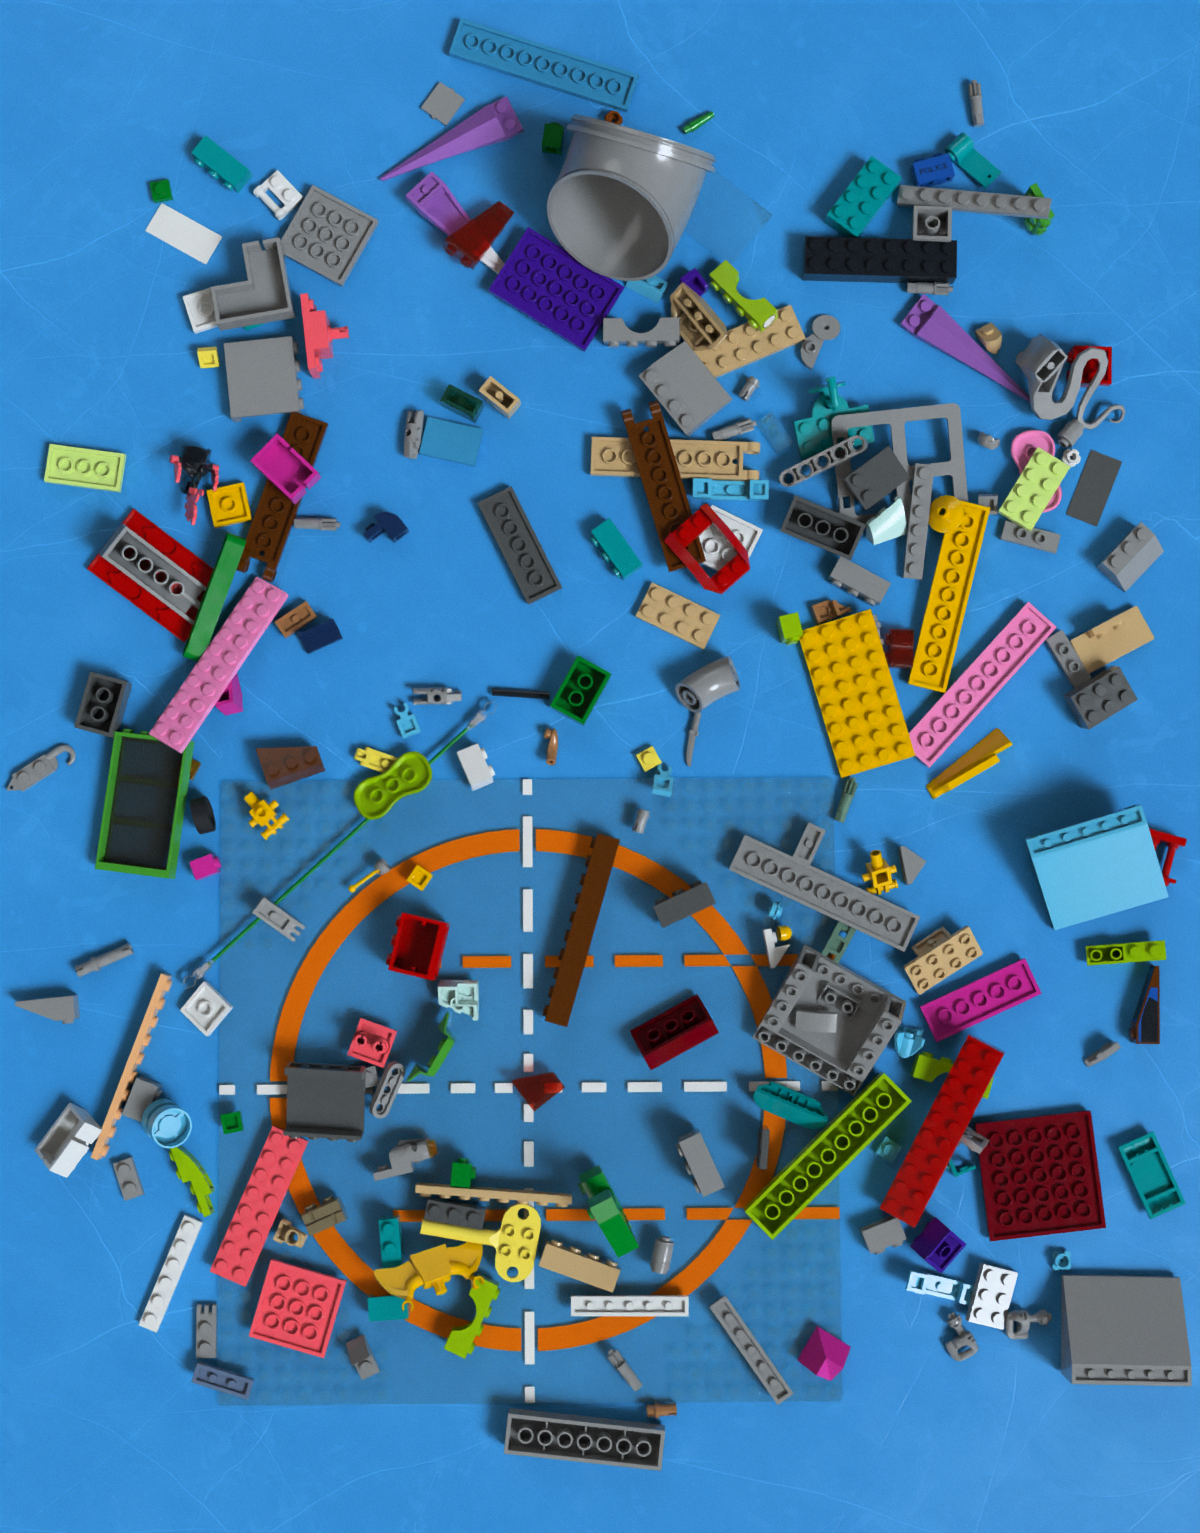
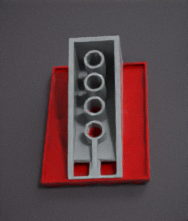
(154, 573)

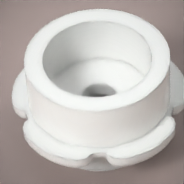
(1066, 457)

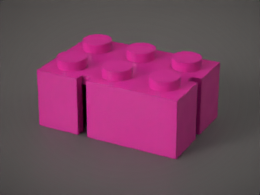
(285, 468)

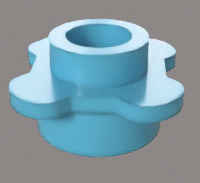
(1066, 1264)

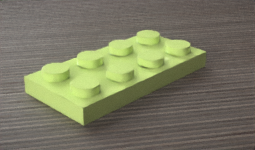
(85, 468)
(1033, 489)

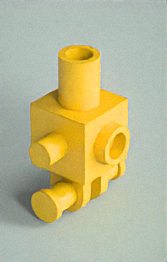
(264, 813)
(879, 874)

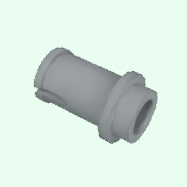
(751, 384)
(640, 821)

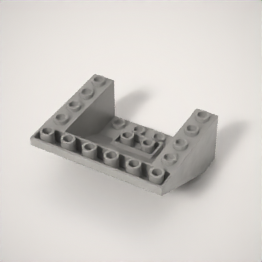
(864, 1025)
(1124, 1330)

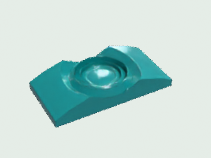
(1151, 1175)

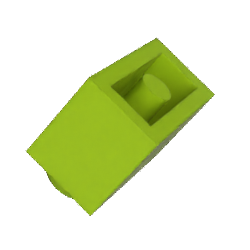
(789, 628)

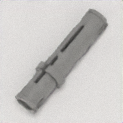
(96, 963)

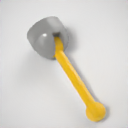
(380, 867)

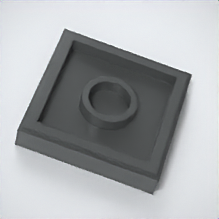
(762, 1147)

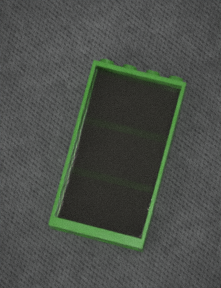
(144, 806)

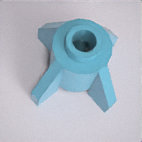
(908, 1041)

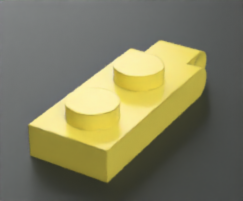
(374, 759)

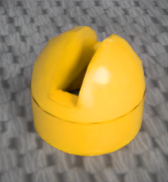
(783, 933)

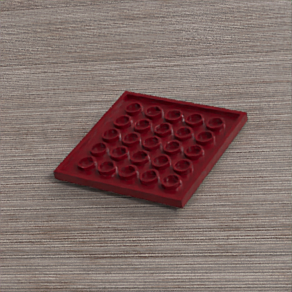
(1040, 1176)

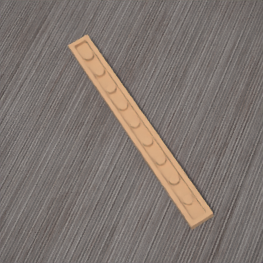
(129, 1074)

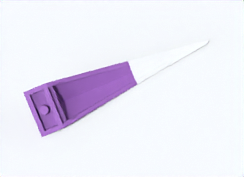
(442, 209)

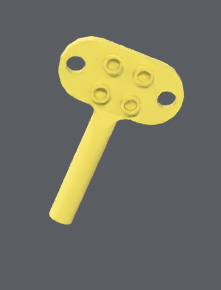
(514, 1240)

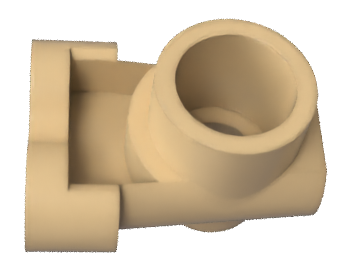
(287, 1232)

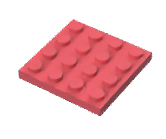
(297, 1308)

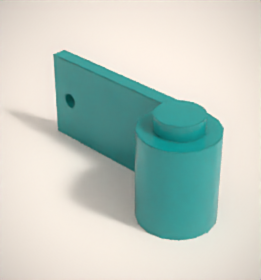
(970, 161)

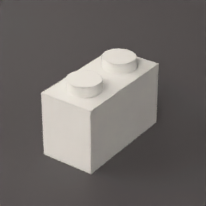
(475, 767)

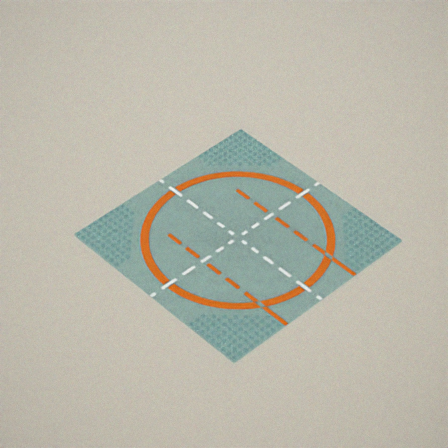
(507, 886)

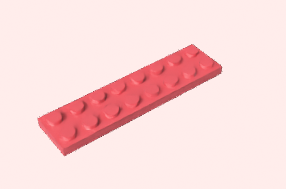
(259, 1206)

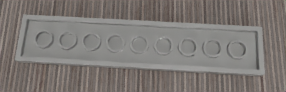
(824, 893)

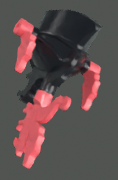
(194, 465)

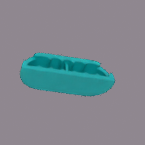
(790, 1105)

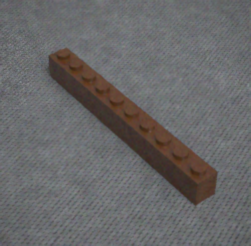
(582, 930)

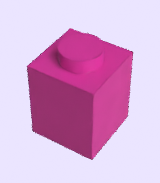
(205, 866)

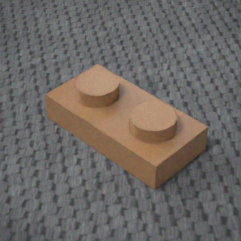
(295, 619)

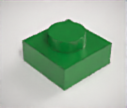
(161, 191)
(232, 1122)

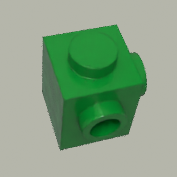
(462, 1172)

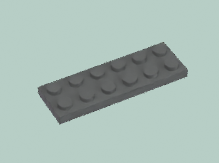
(519, 545)

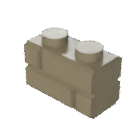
(324, 1215)

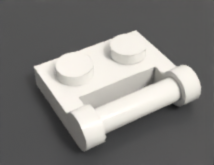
(283, 191)

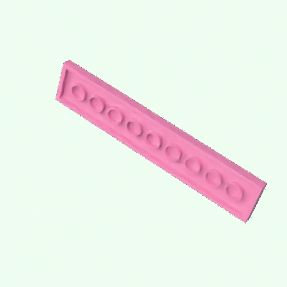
(218, 664)
(979, 683)

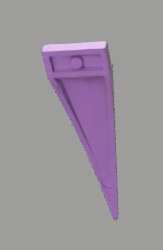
(484, 128)
(937, 328)

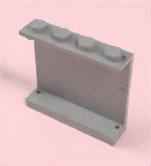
(263, 377)

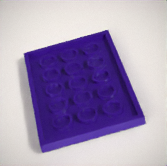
(555, 289)

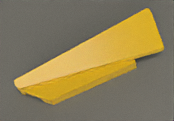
(970, 764)

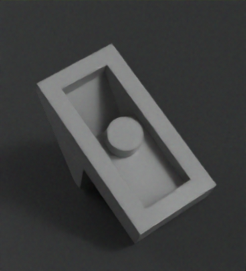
(362, 1357)

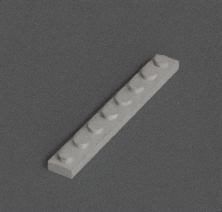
(975, 201)

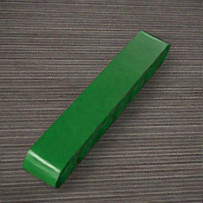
(214, 596)

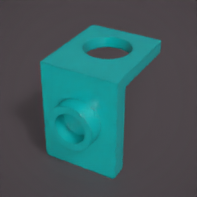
(960, 1171)

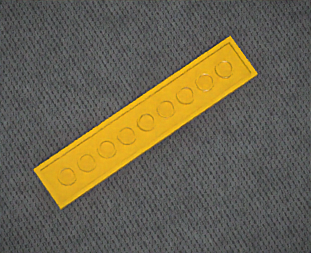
(948, 600)

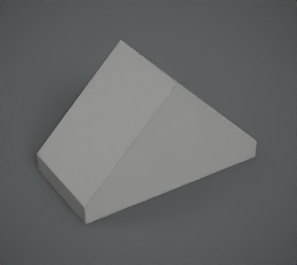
(910, 864)

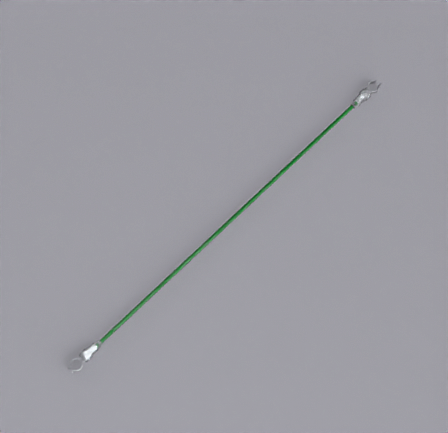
(200, 971)

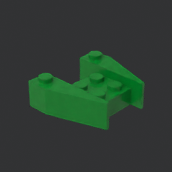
(607, 1211)

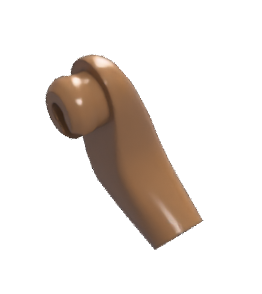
(552, 747)

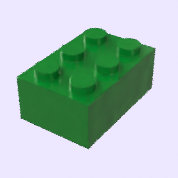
(580, 690)

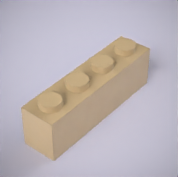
(579, 1265)

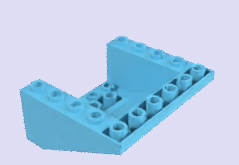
(1097, 867)

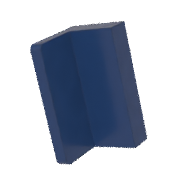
(320, 636)

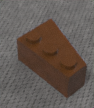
(289, 764)

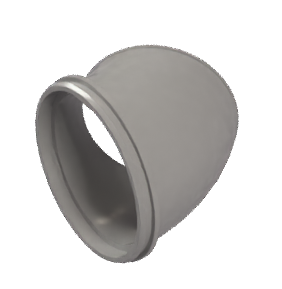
(624, 197)

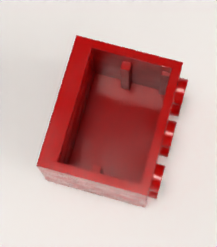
(418, 946)

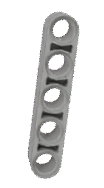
(814, 464)

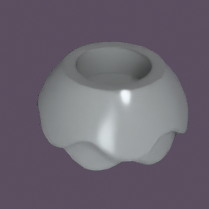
(988, 441)

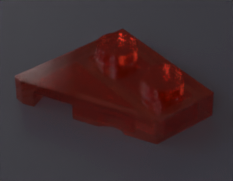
(538, 1088)

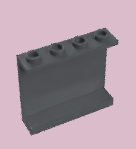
(325, 1101)

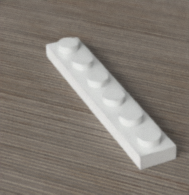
(171, 1273)
(629, 1305)

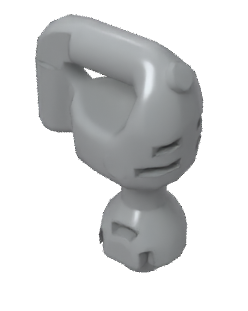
(1023, 1322)
(962, 1339)

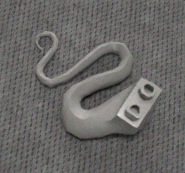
(1042, 367)

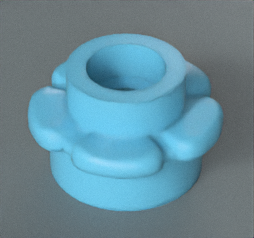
(774, 910)

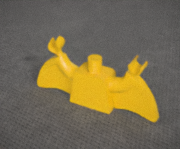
(431, 1269)

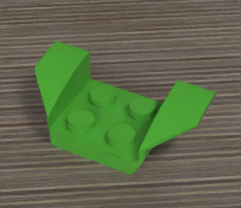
(436, 1061)

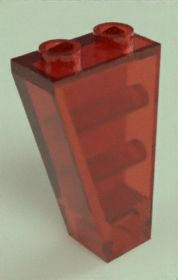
(478, 235)

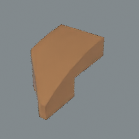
(828, 610)

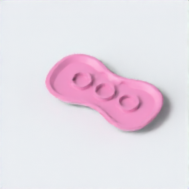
(1023, 448)

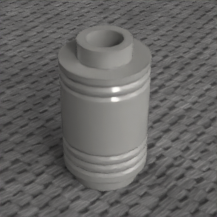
(662, 1255)

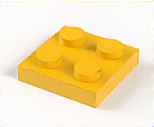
(229, 505)

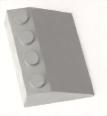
(685, 388)

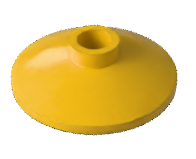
(952, 517)

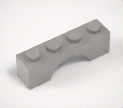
(665, 332)

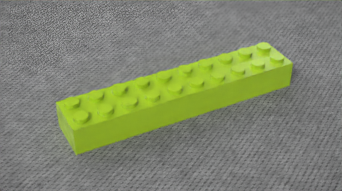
(827, 1154)

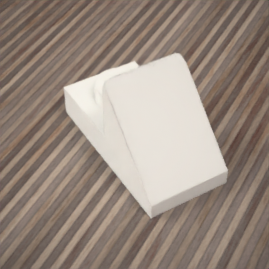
(773, 953)

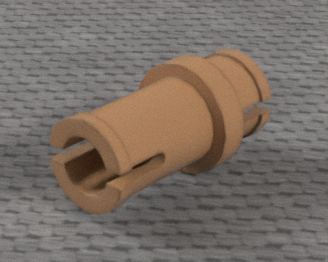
(656, 1410)

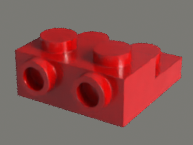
(1091, 365)

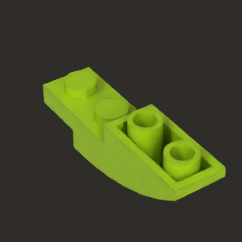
(1125, 952)
(191, 1170)

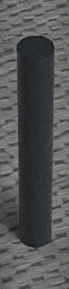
(520, 693)

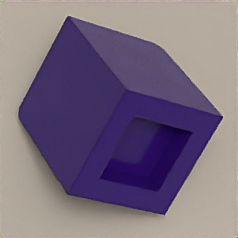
(695, 282)

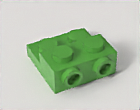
(1035, 225)

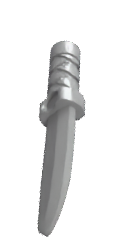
(692, 735)

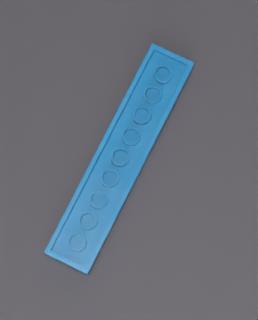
(543, 65)

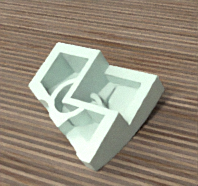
(887, 523)
(460, 996)

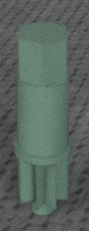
(846, 799)

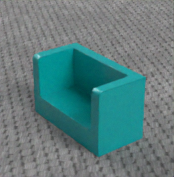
(387, 1308)

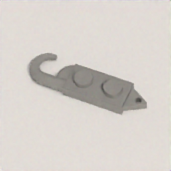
(39, 769)

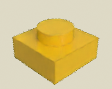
(419, 877)

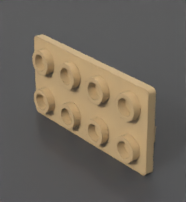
(1112, 639)
(940, 957)

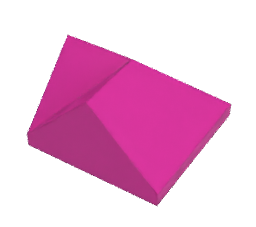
(824, 1354)

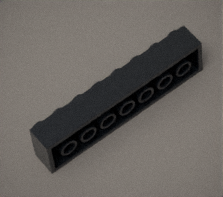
(878, 260)

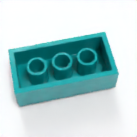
(863, 199)

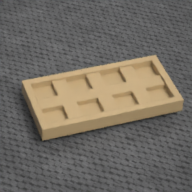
(677, 616)

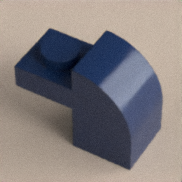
(386, 523)

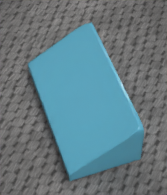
(651, 288)

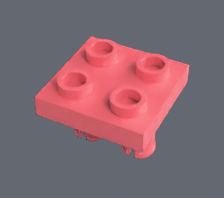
(372, 1042)

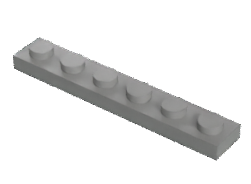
(918, 521)
(751, 1349)

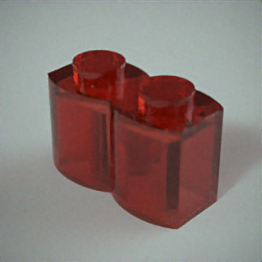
(900, 648)

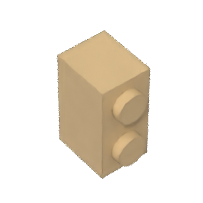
(499, 397)

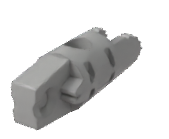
(413, 433)
(446, 697)

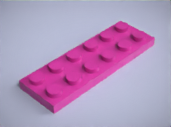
(980, 1000)

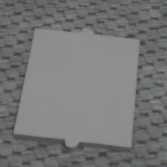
(442, 103)

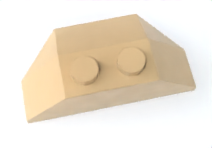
(698, 322)

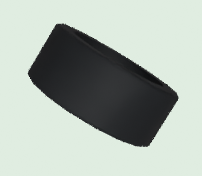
(202, 815)

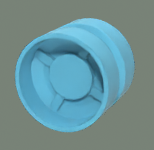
(166, 1123)

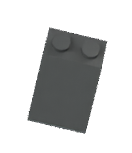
(875, 478)

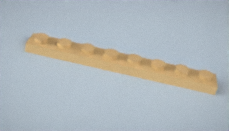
(485, 1193)

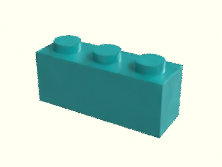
(221, 164)
(615, 549)
(391, 1241)

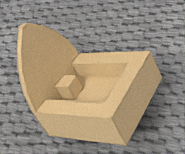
(990, 337)

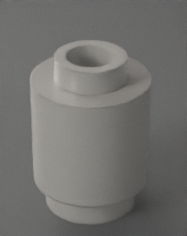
(1070, 433)

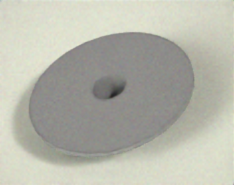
(826, 327)

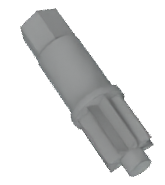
(975, 99)
(935, 288)
(733, 430)
(316, 523)
(624, 1369)

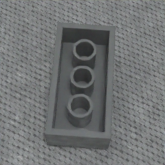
(823, 527)

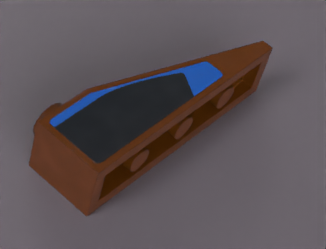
(1146, 1019)

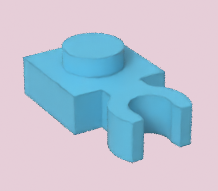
(408, 723)
(662, 782)

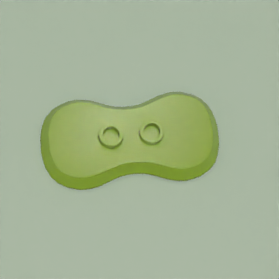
(405, 777)

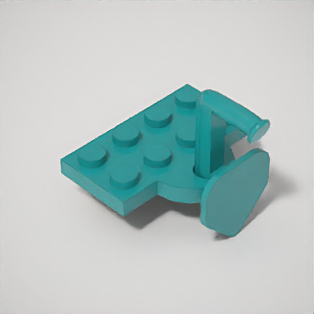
(815, 432)

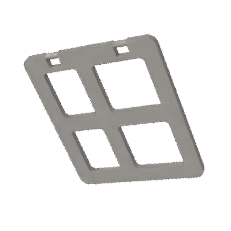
(896, 419)

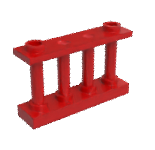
(1173, 843)

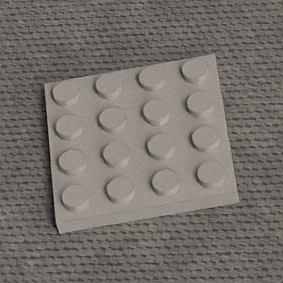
(327, 235)

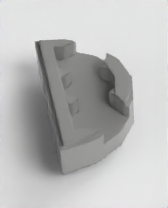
(810, 350)

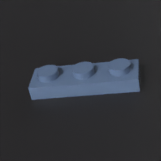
(222, 1380)

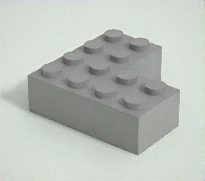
(263, 297)

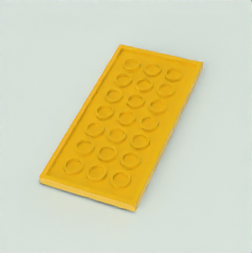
(856, 693)

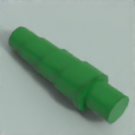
(698, 122)

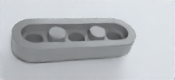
(387, 1097)

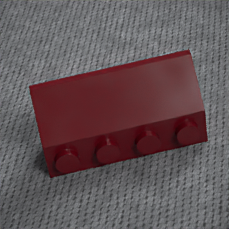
(674, 1031)

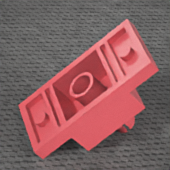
(318, 335)

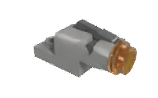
(404, 1155)

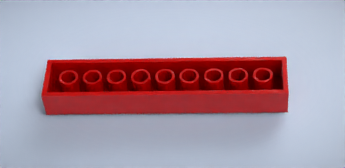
(942, 1130)

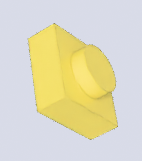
(208, 357)
(648, 759)

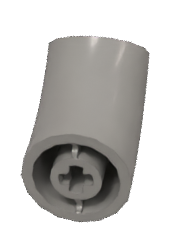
(708, 684)

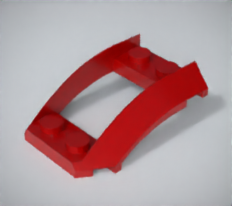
(693, 528)

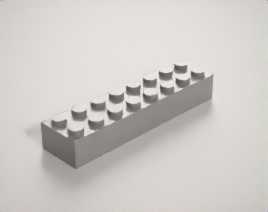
(584, 1439)

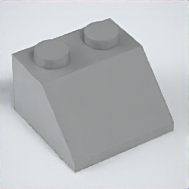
(931, 223)

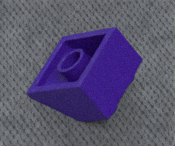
(937, 1245)

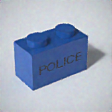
(932, 170)

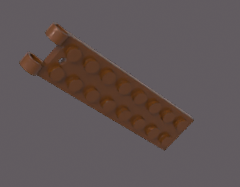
(661, 481)
(275, 511)

